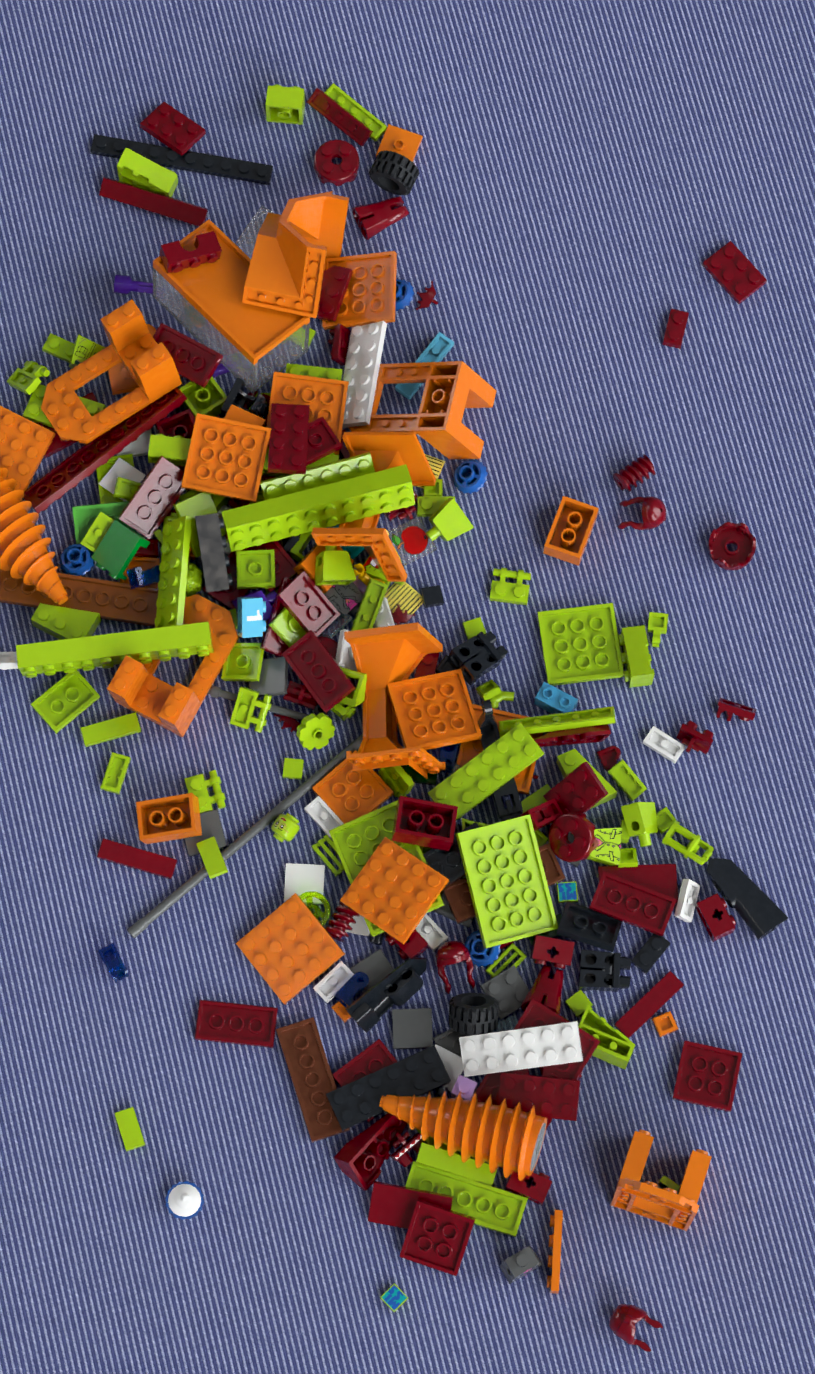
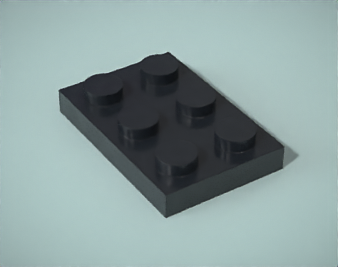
(589, 926)

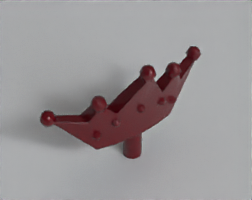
(427, 297)
(400, 617)
(288, 722)

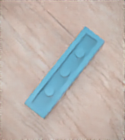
(433, 353)

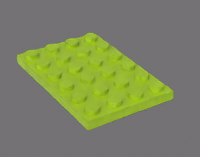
(361, 837)
(507, 881)

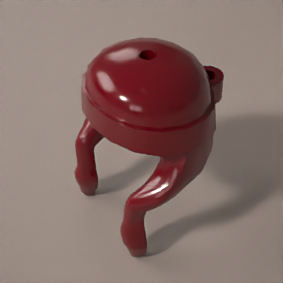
(652, 513)
(452, 953)
(623, 1323)

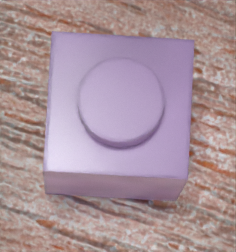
(464, 1085)

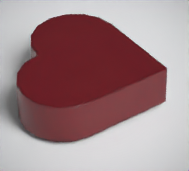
(608, 757)

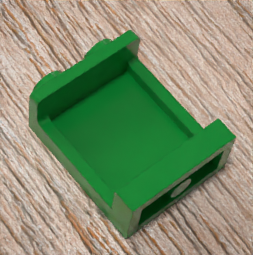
(118, 549)

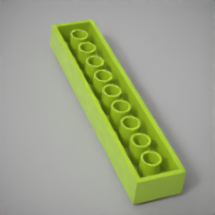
(318, 508)
(111, 649)

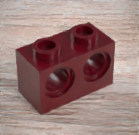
(544, 814)

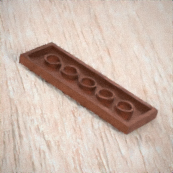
(459, 895)
(310, 1077)

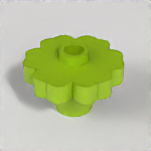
(315, 731)

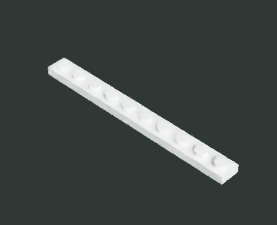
(328, 820)

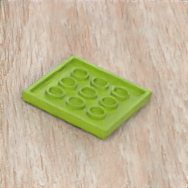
(580, 644)

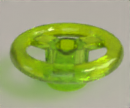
(318, 913)

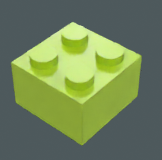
(285, 104)
(203, 401)

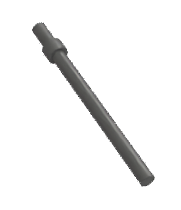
(216, 692)

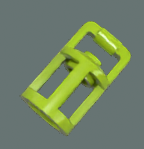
(692, 847)

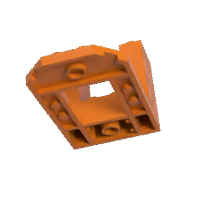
(144, 359)
(446, 394)
(177, 705)
(657, 1203)

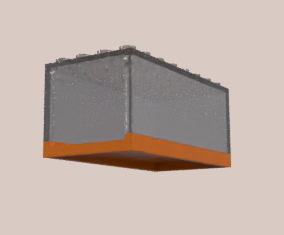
(211, 308)

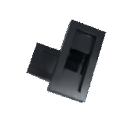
(239, 398)

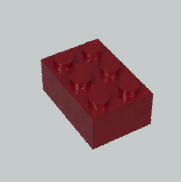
(424, 823)

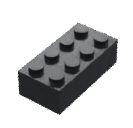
(212, 552)

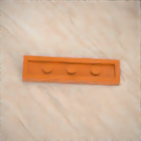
(555, 1258)

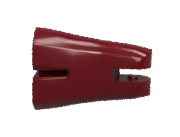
(377, 216)
(546, 990)

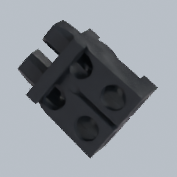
(477, 656)
(602, 971)

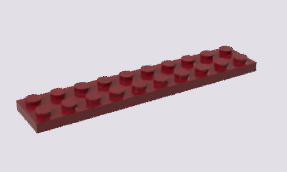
(99, 451)

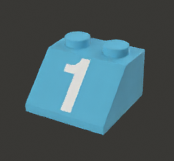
(251, 616)

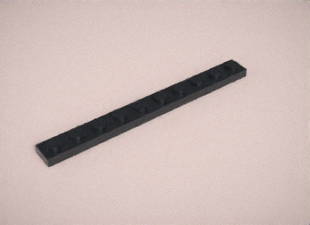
(189, 161)

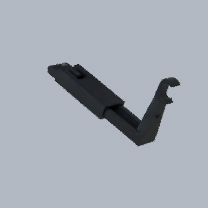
(489, 735)

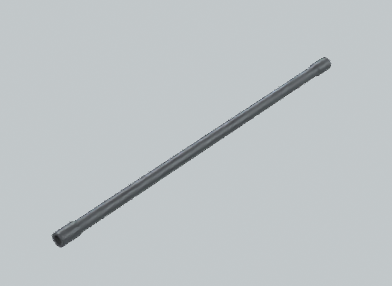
(140, 925)

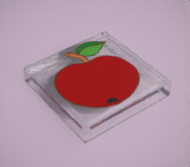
(411, 541)

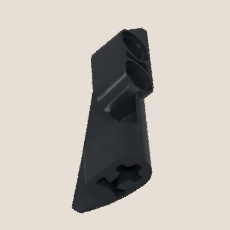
(745, 896)
(391, 990)

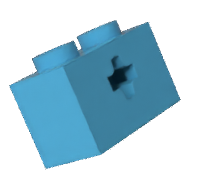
(555, 700)

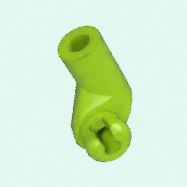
(505, 696)

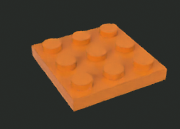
(352, 792)

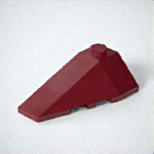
(574, 736)
(366, 1152)

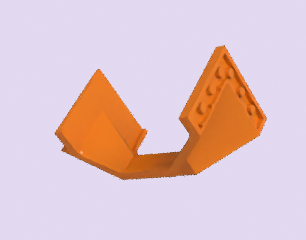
(293, 251)
(386, 451)
(388, 657)

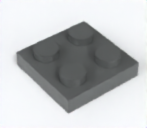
(508, 990)

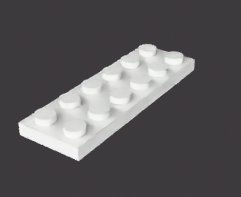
(362, 372)
(521, 1049)

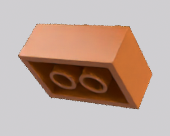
(570, 530)
(168, 818)

